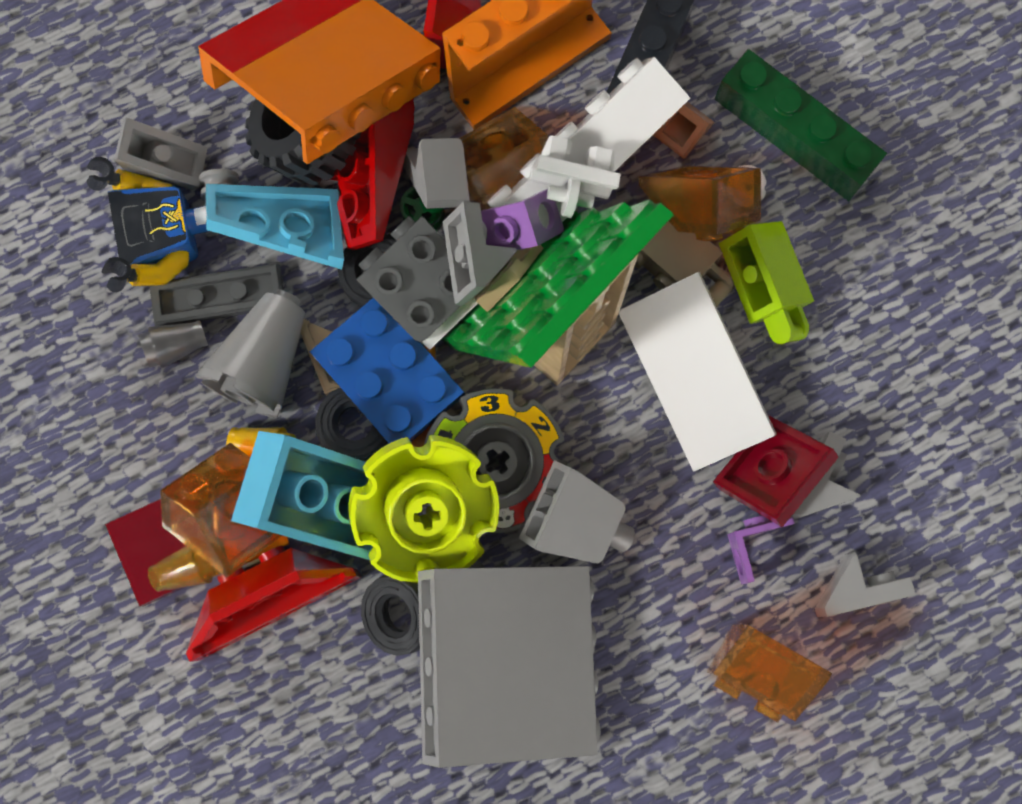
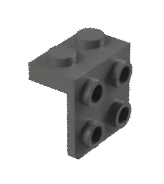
(412, 278)

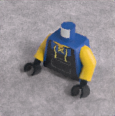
(150, 227)

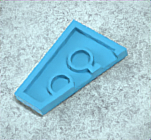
(279, 218)

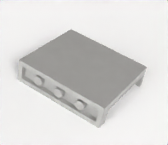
(506, 665)

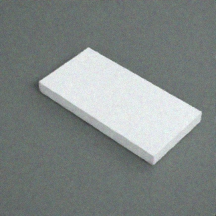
(697, 372)

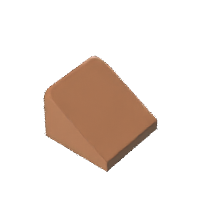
(684, 129)

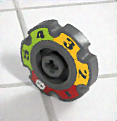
(522, 432)

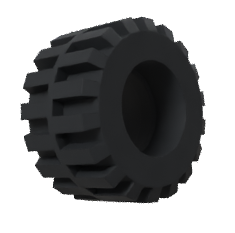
(280, 148)

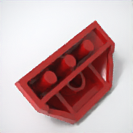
(262, 596)

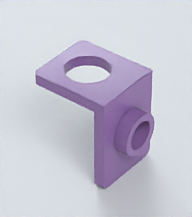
(519, 223)
(752, 526)

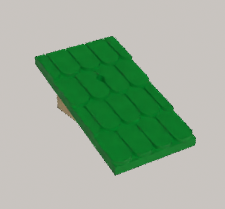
(566, 293)

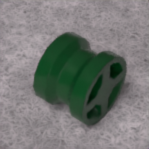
(412, 200)

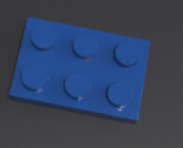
(387, 373)

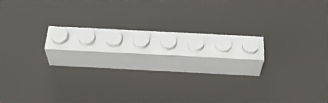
(614, 122)

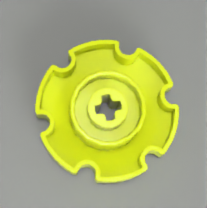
(399, 484)

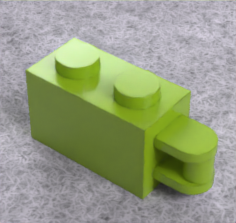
(769, 279)

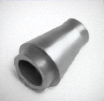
(171, 342)

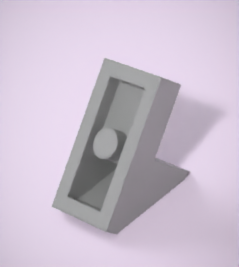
(159, 154)
(438, 172)
(469, 258)
(827, 493)
(849, 592)

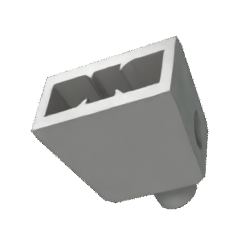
(576, 518)

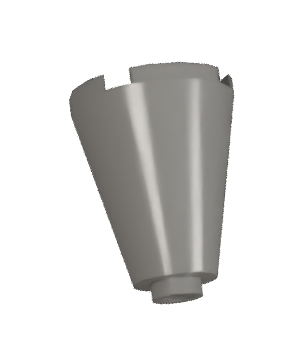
(258, 355)

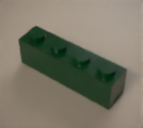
(799, 125)

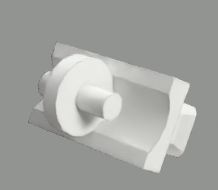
(574, 182)

